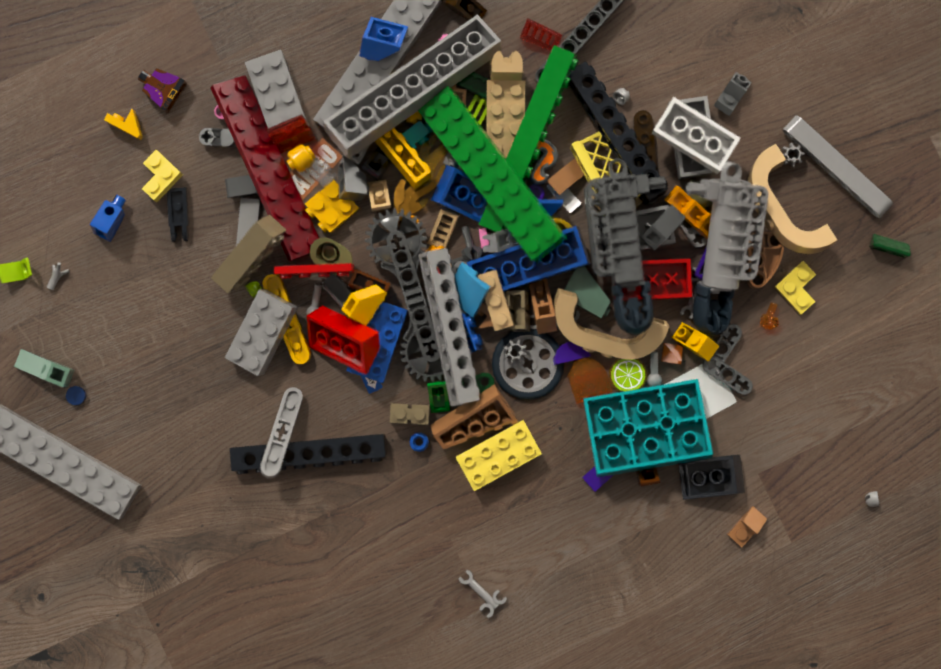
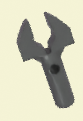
(469, 246)

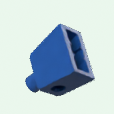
(103, 223)

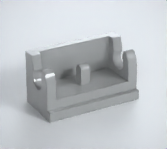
(500, 241)

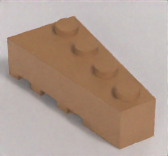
(474, 419)

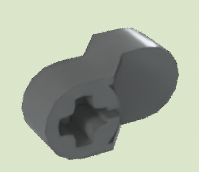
(211, 136)

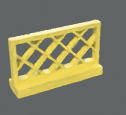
(584, 160)

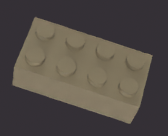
(249, 253)

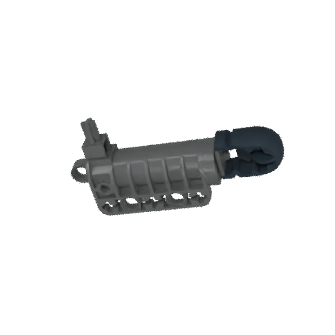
(620, 241)

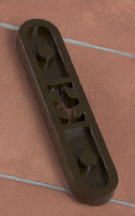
(643, 128)

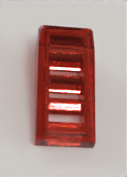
(530, 23)

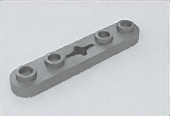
(276, 449)

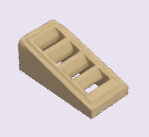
(444, 211)

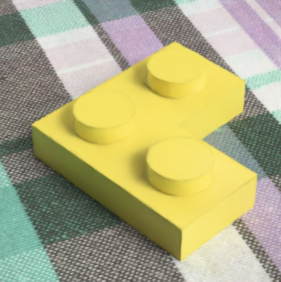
(165, 176)
(791, 287)

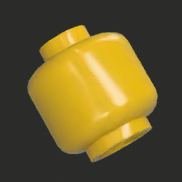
(300, 158)

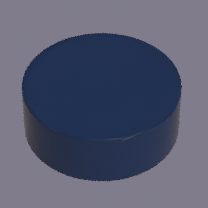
(75, 395)

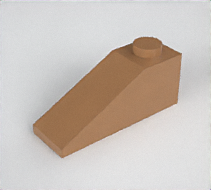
(542, 306)

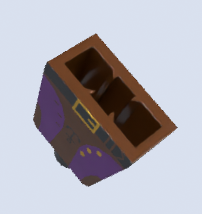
(162, 87)

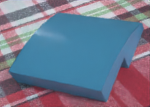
(470, 289)

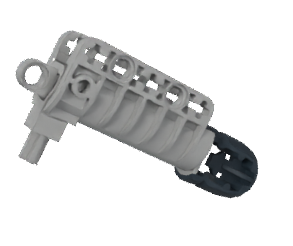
(727, 245)

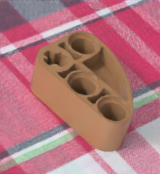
(769, 260)

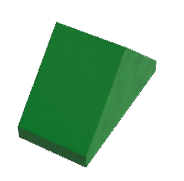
(438, 397)

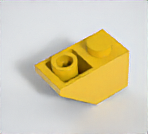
(364, 303)
(695, 341)

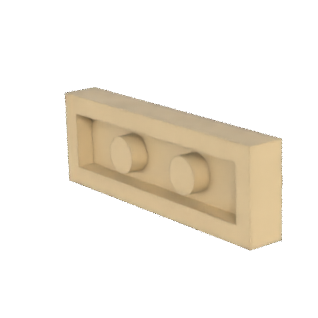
(496, 301)

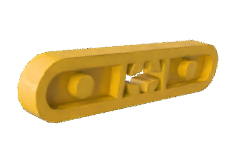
(293, 337)

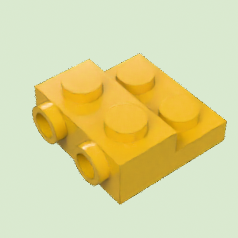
(329, 208)

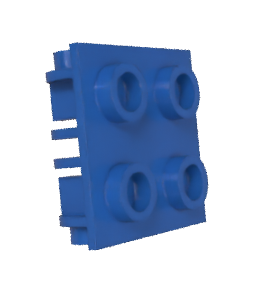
(476, 339)

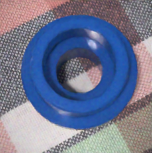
(413, 442)

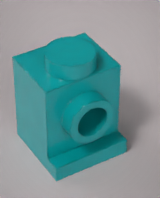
(417, 134)

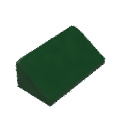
(890, 246)

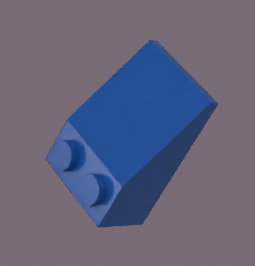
(459, 194)

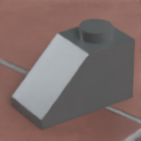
(351, 181)

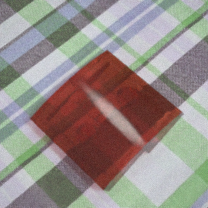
(291, 133)

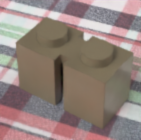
(519, 303)
(402, 413)

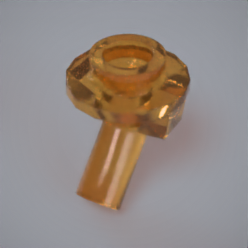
(769, 319)

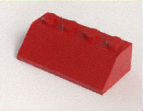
(342, 339)

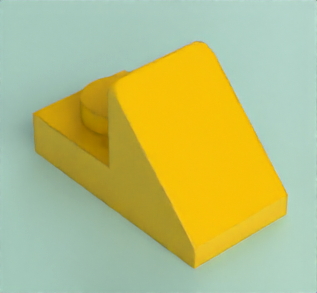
(130, 125)

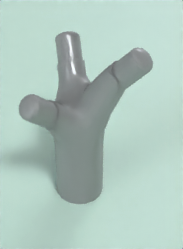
(56, 275)

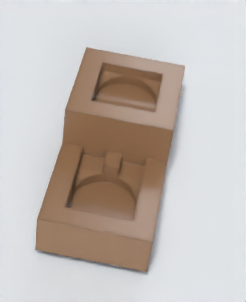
(565, 177)

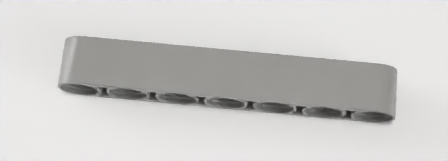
(837, 166)

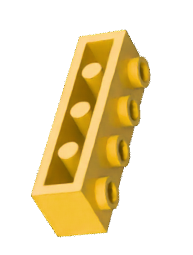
(404, 158)

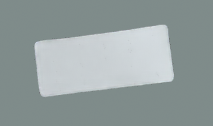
(570, 202)

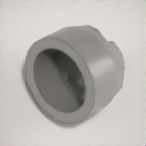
(621, 92)
(872, 499)

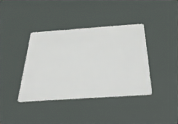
(714, 393)

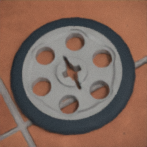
(514, 386)

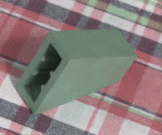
(589, 294)

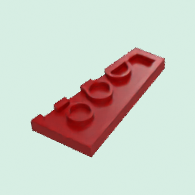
(306, 271)

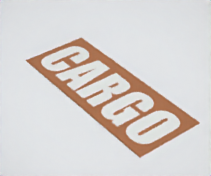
(305, 181)

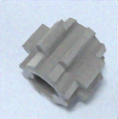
(794, 160)
(520, 352)

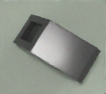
(732, 93)
(240, 187)
(663, 227)

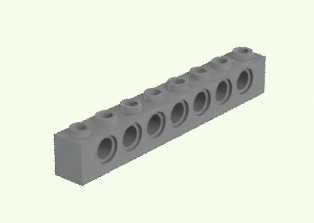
(445, 337)

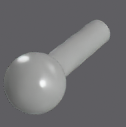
(316, 299)
(654, 378)

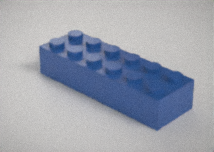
(518, 269)

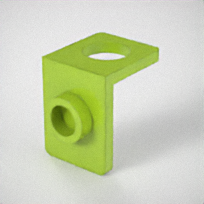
(15, 271)

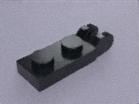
(178, 212)

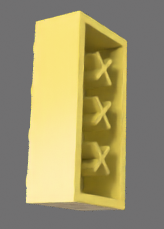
(498, 455)

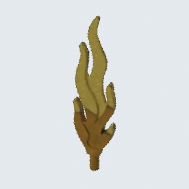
(408, 198)

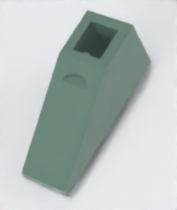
(44, 368)

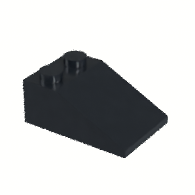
(712, 477)

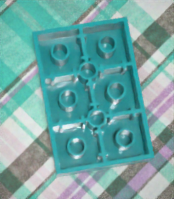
(647, 428)

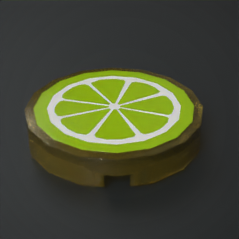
(627, 374)

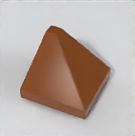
(672, 353)

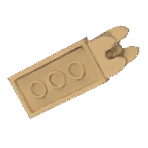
(505, 100)

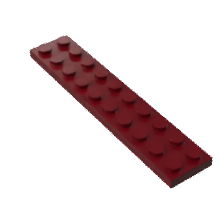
(265, 165)

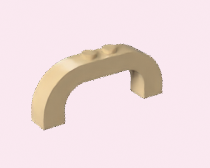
(776, 219)
(605, 344)

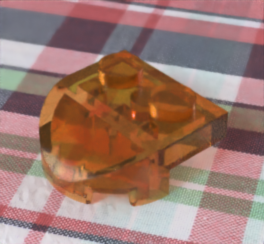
(588, 379)

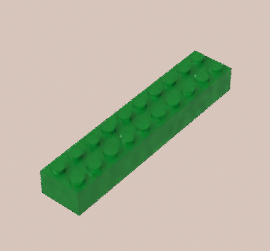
(492, 174)

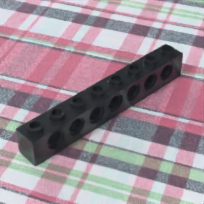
(595, 111)
(376, 442)

